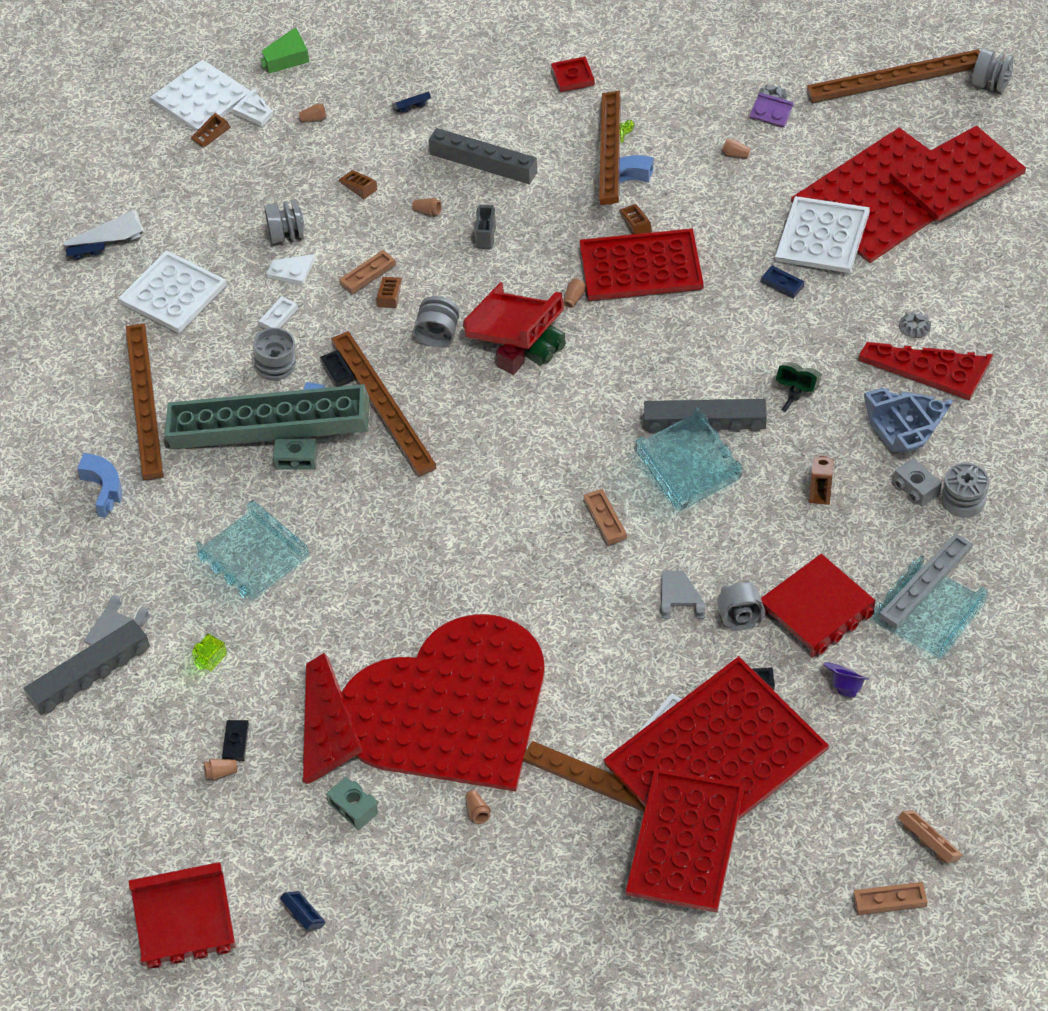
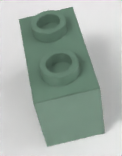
(295, 454)
(356, 814)

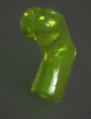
(626, 127)

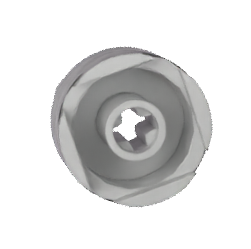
(740, 606)

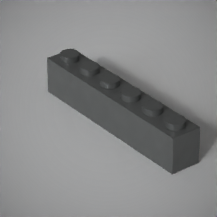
(483, 156)
(721, 413)
(87, 667)

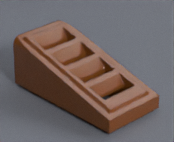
(222, 127)
(369, 187)
(638, 225)
(391, 299)

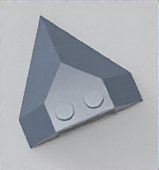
(904, 419)

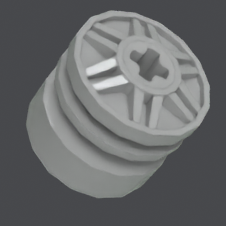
(992, 70)
(284, 221)
(436, 321)
(274, 353)
(965, 490)

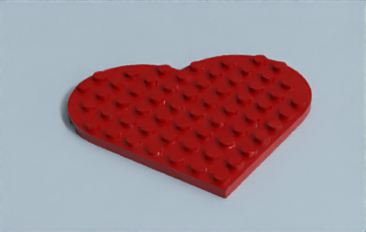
(456, 707)

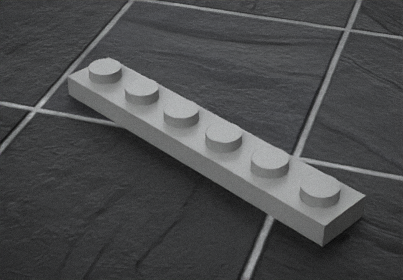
(925, 581)

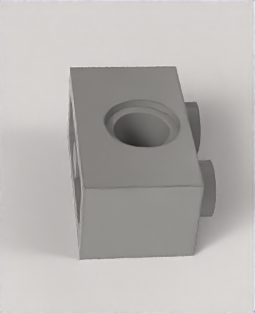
(917, 482)

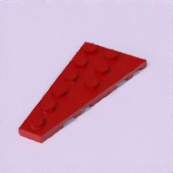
(930, 366)
(328, 727)

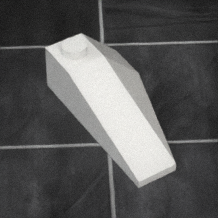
(117, 229)

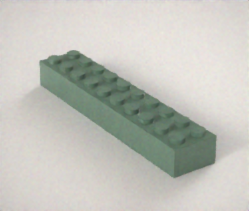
(267, 416)

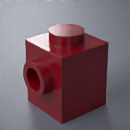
(510, 358)

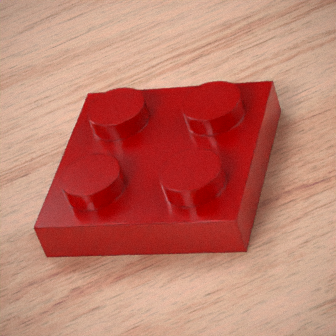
(572, 74)

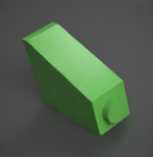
(285, 52)

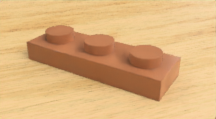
(367, 271)
(605, 517)
(929, 836)
(890, 898)

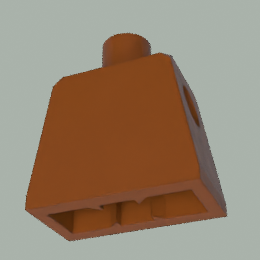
(821, 471)

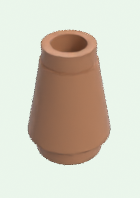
(313, 113)
(735, 148)
(428, 206)
(574, 291)
(219, 768)
(477, 807)

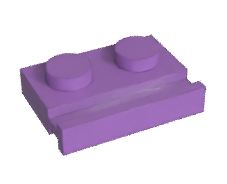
(771, 110)

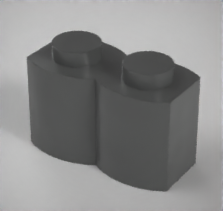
(485, 226)

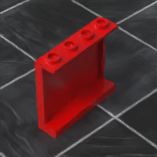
(512, 318)
(819, 604)
(182, 915)

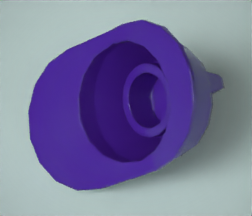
(845, 680)

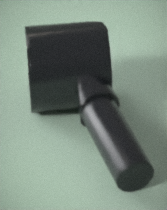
(792, 396)

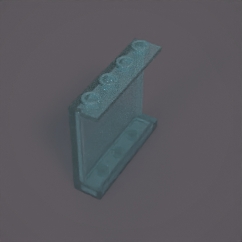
(689, 461)
(254, 552)
(940, 617)

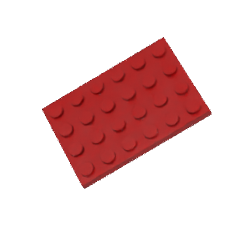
(957, 173)
(641, 264)
(685, 840)

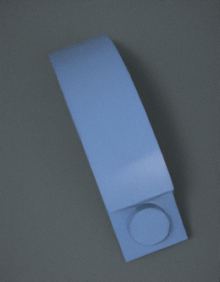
(636, 168)
(101, 471)

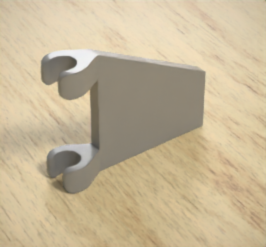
(679, 591)
(112, 620)

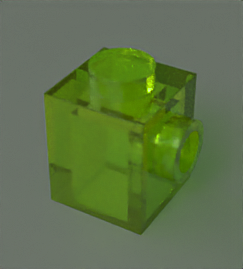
(209, 652)

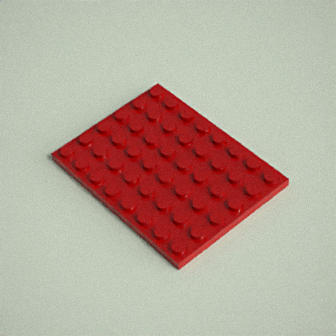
(867, 183)
(722, 731)

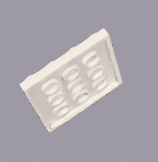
(199, 95)
(822, 234)
(172, 291)

